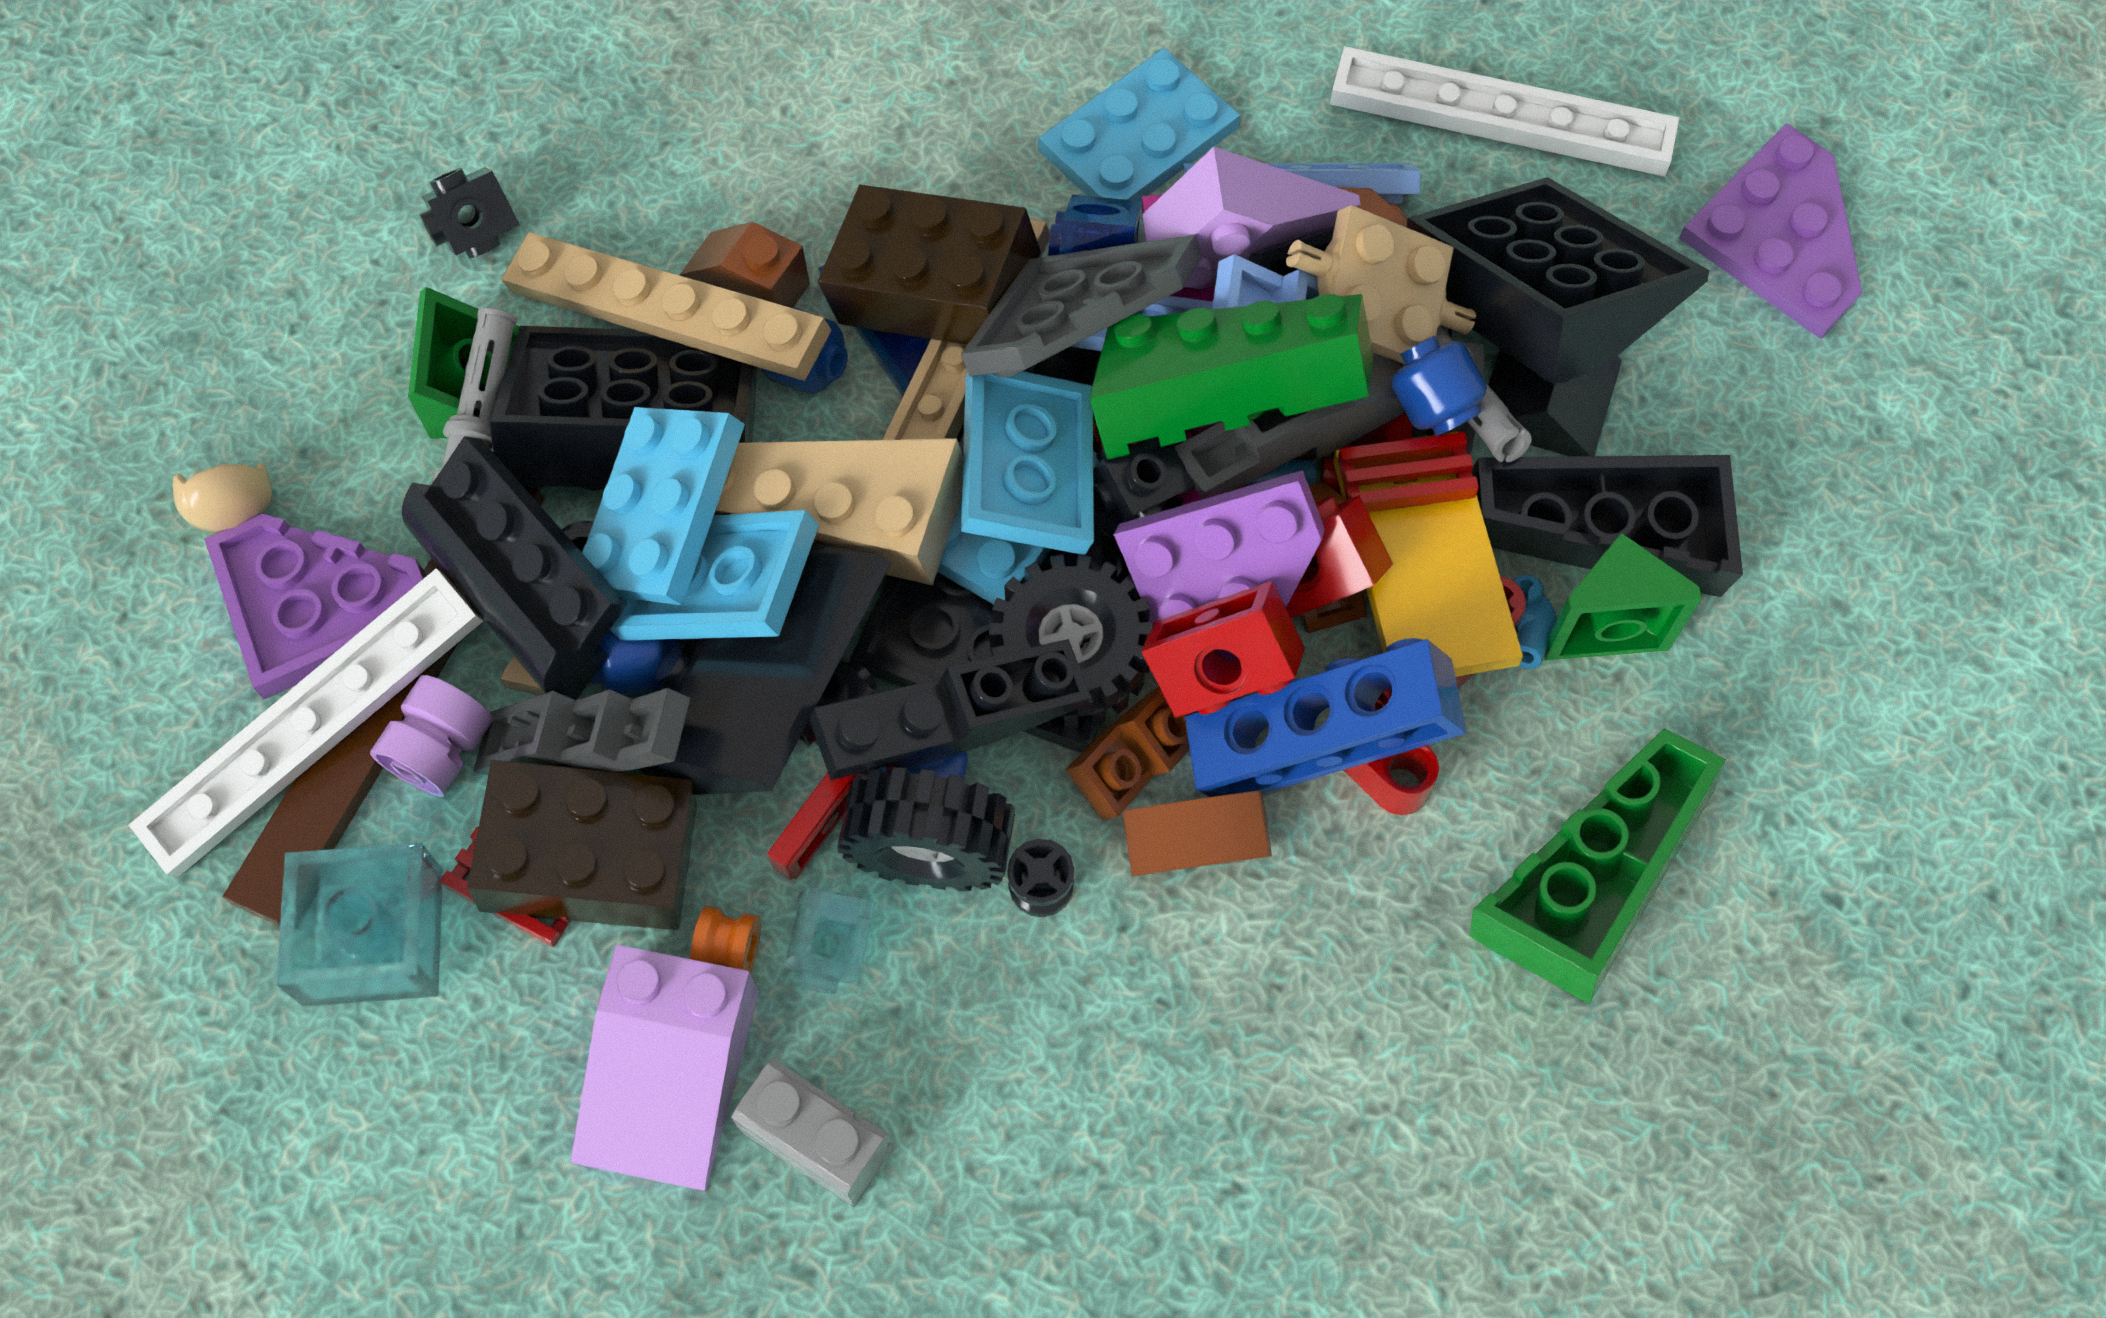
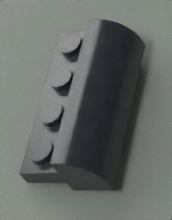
(515, 567)

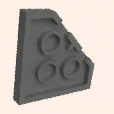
(1073, 297)

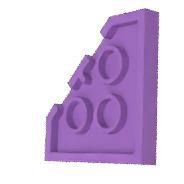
(1784, 232)
(1223, 546)
(300, 594)

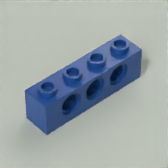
(1419, 713)

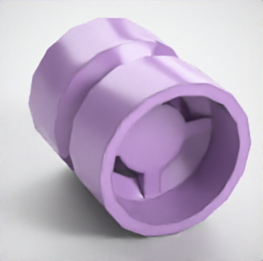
(434, 732)

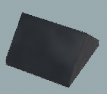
(1559, 415)

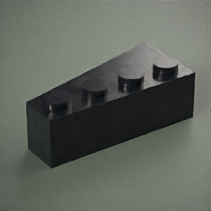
(1581, 504)

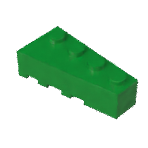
(1228, 367)
(1590, 884)

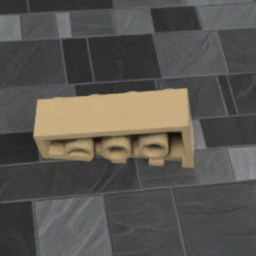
(862, 493)

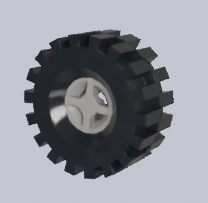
(1089, 612)
(926, 829)

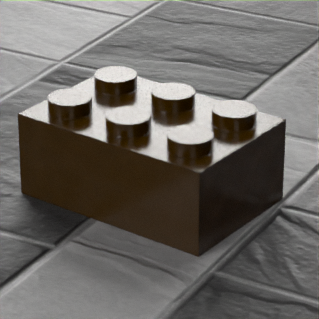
(924, 262)
(583, 845)

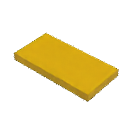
(1442, 582)

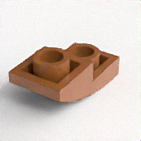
(1129, 754)
(1197, 833)

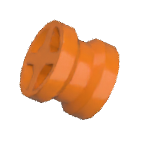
(726, 939)

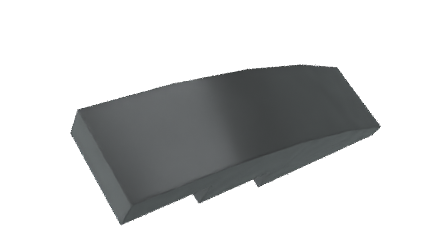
(587, 733)

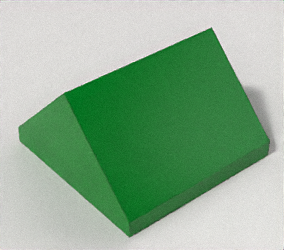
(440, 358)
(1624, 606)

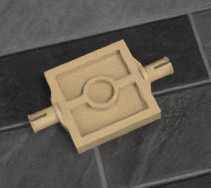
(1394, 271)

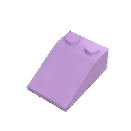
(1241, 209)
(662, 1066)

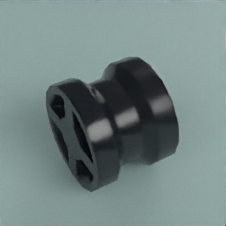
(1040, 864)

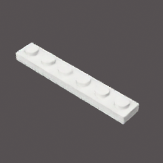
(1505, 111)
(305, 723)

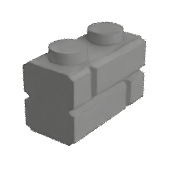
(812, 1132)

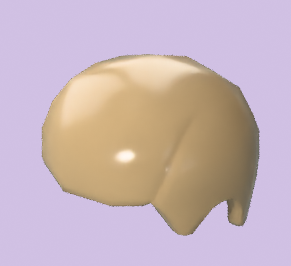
(223, 496)

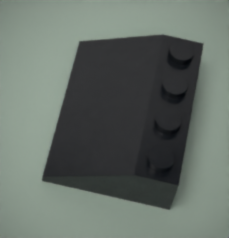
(1557, 276)
(576, 391)
(760, 691)

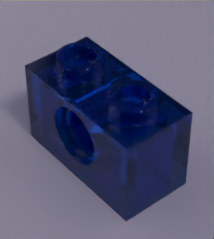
(1094, 224)

